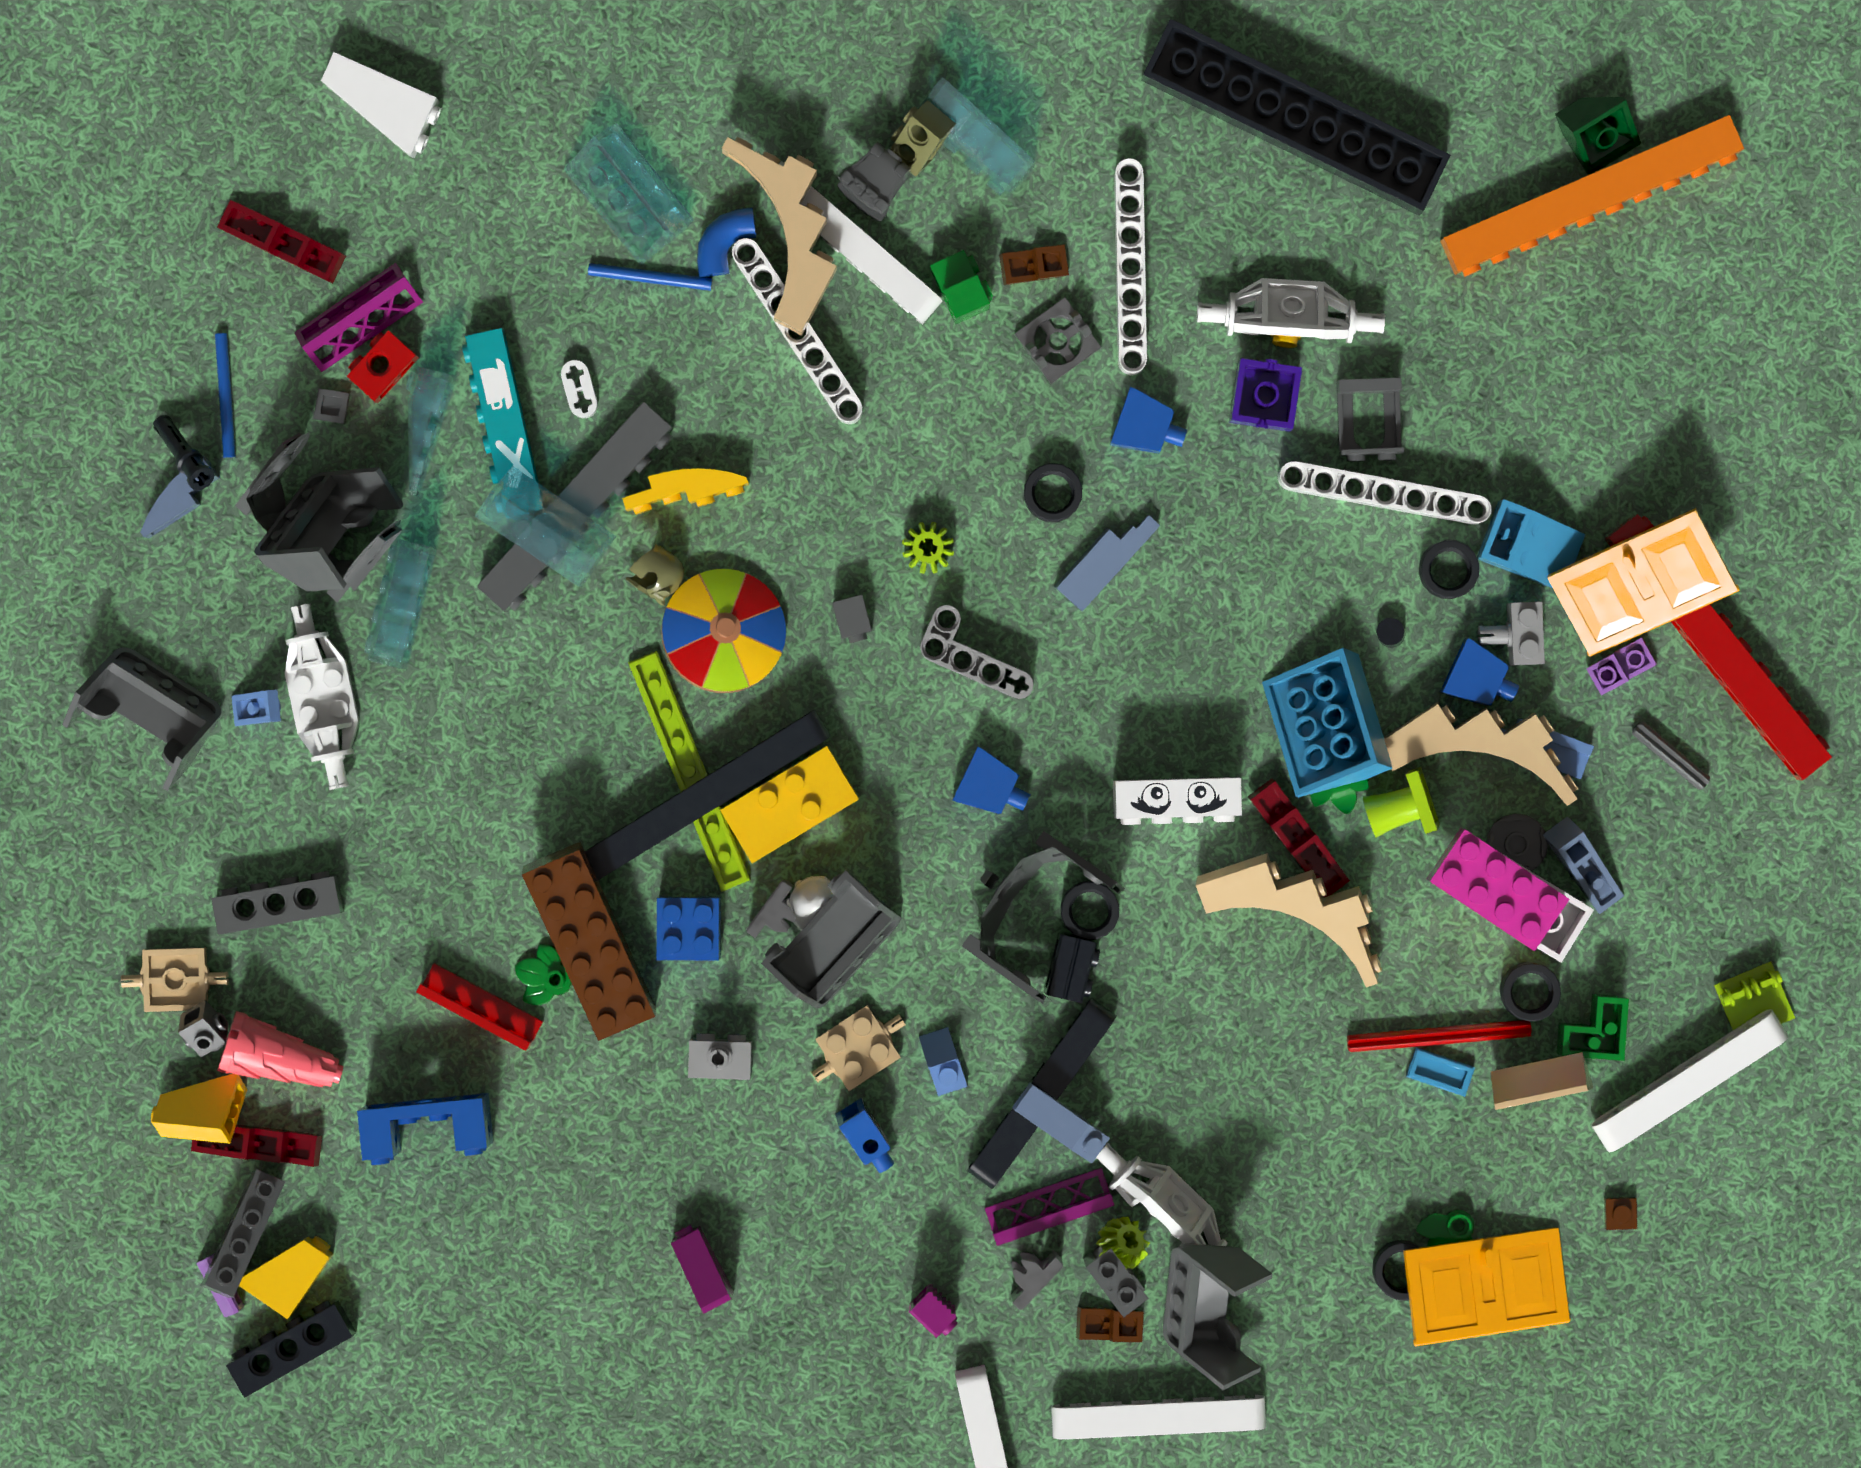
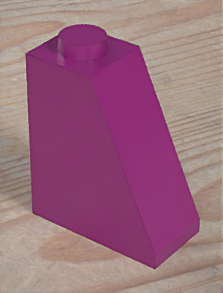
(701, 1268)

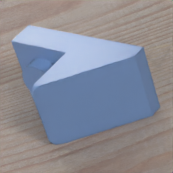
(256, 708)
(943, 1061)

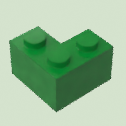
(961, 287)
(1604, 1036)

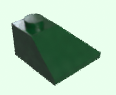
(1598, 130)

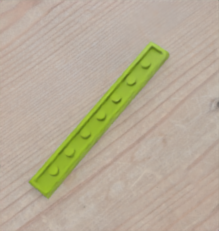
(687, 767)

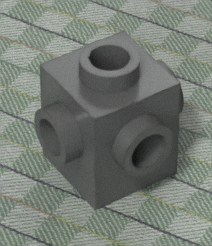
(203, 1028)

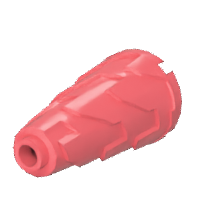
(262, 1051)

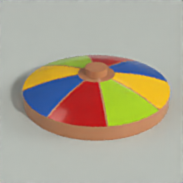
(723, 630)

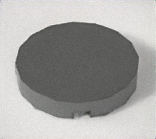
(1518, 833)

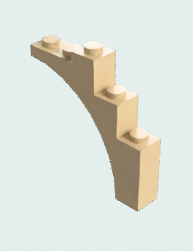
(787, 187)
(1523, 743)
(1257, 885)

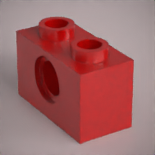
(379, 384)

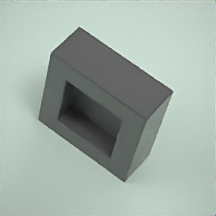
(331, 406)

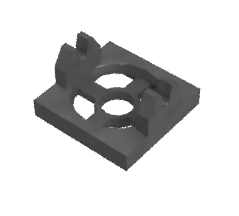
(1059, 310)
(774, 912)
(1033, 1276)

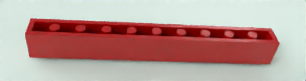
(1744, 679)

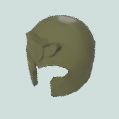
(657, 574)

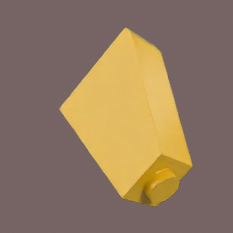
(201, 1110)
(288, 1276)

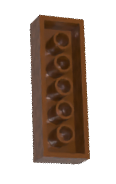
(589, 941)

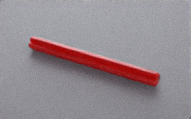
(1439, 1035)

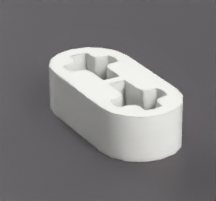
(586, 386)

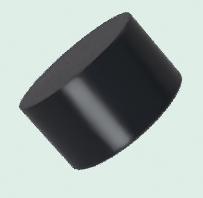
(1390, 632)

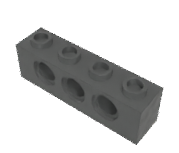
(231, 919)
(242, 1233)

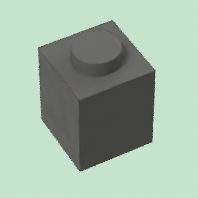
(852, 618)

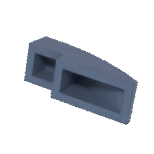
(172, 504)

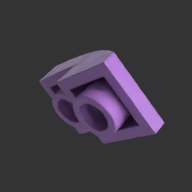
(1621, 666)

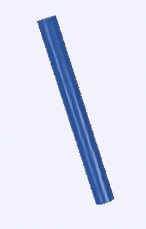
(650, 276)
(225, 396)

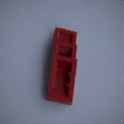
(281, 241)
(1297, 835)
(266, 1145)

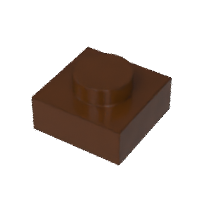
(1620, 1213)

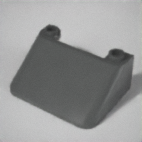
(833, 942)

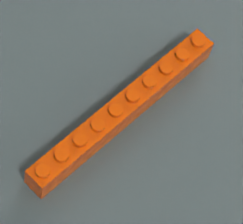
(1592, 194)

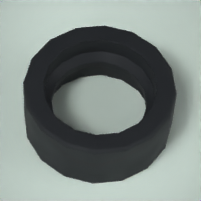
(1053, 469)
(1470, 560)
(1085, 933)
(1553, 989)
(1379, 1265)

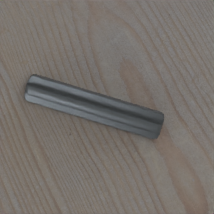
(1670, 755)

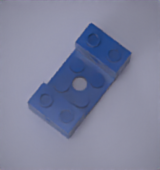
(381, 1124)

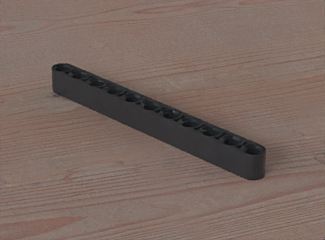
(707, 794)

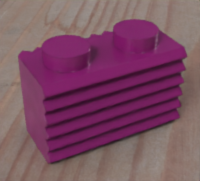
(934, 1311)

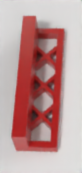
(480, 1007)

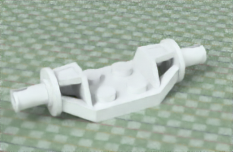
(1291, 310)
(321, 696)
(1164, 1197)

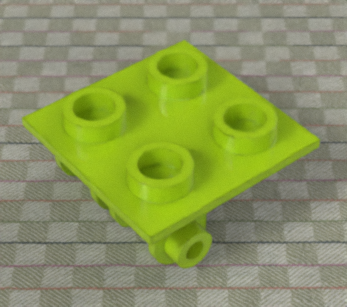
(1754, 993)

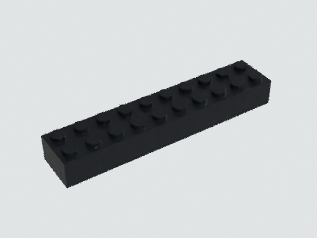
(1295, 117)

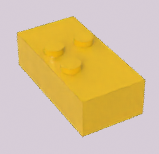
(789, 804)

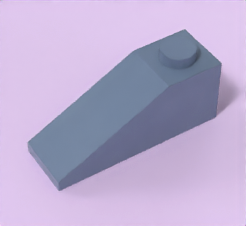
(1583, 864)
(1061, 1122)

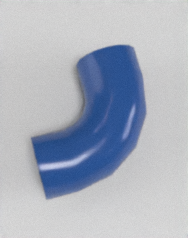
(718, 238)

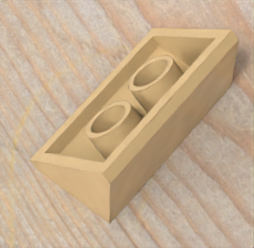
(1540, 1081)

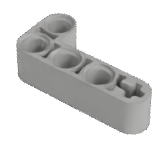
(979, 659)

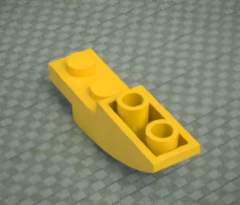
(698, 484)

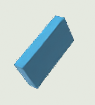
(1440, 1071)

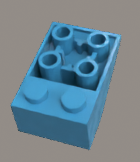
(1528, 543)

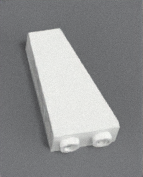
(386, 103)

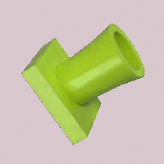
(1402, 806)

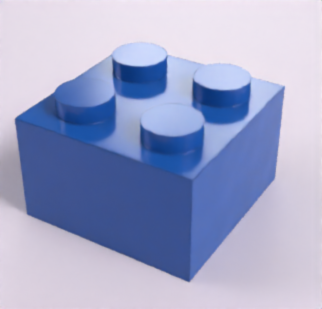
(689, 928)

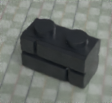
(1071, 968)

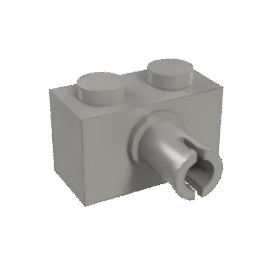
(1521, 633)
(720, 1057)

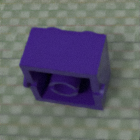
(1265, 394)

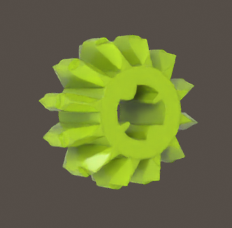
(937, 542)
(1124, 1240)

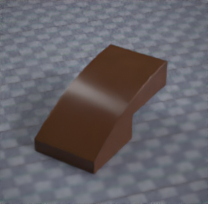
(1034, 264)
(1109, 1325)

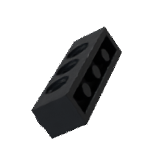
(251, 1377)

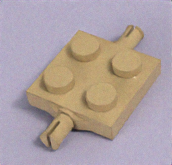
(174, 978)
(858, 1048)

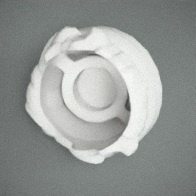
(809, 898)

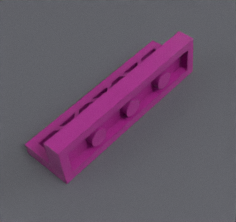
(330, 325)
(1052, 1218)

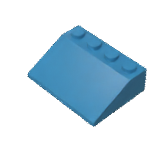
(1327, 723)

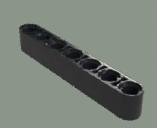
(1052, 1079)

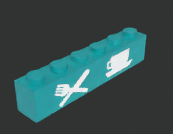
(499, 404)

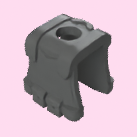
(874, 181)

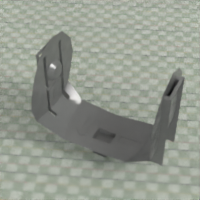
(267, 501)
(1009, 888)

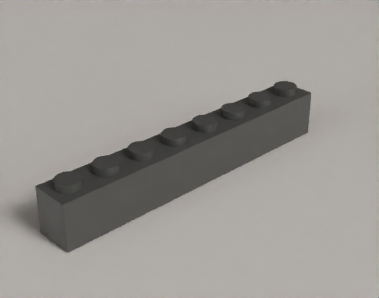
(588, 493)

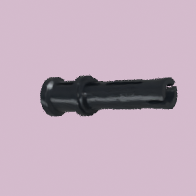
(188, 460)

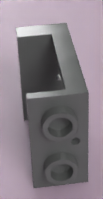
(1392, 423)
(1115, 1280)

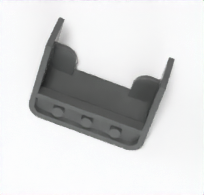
(318, 518)
(153, 701)
(1197, 1309)

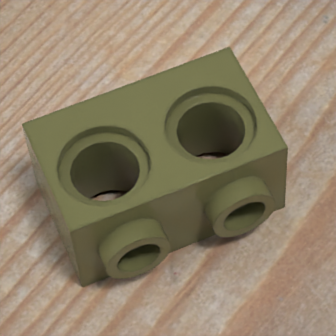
(921, 136)

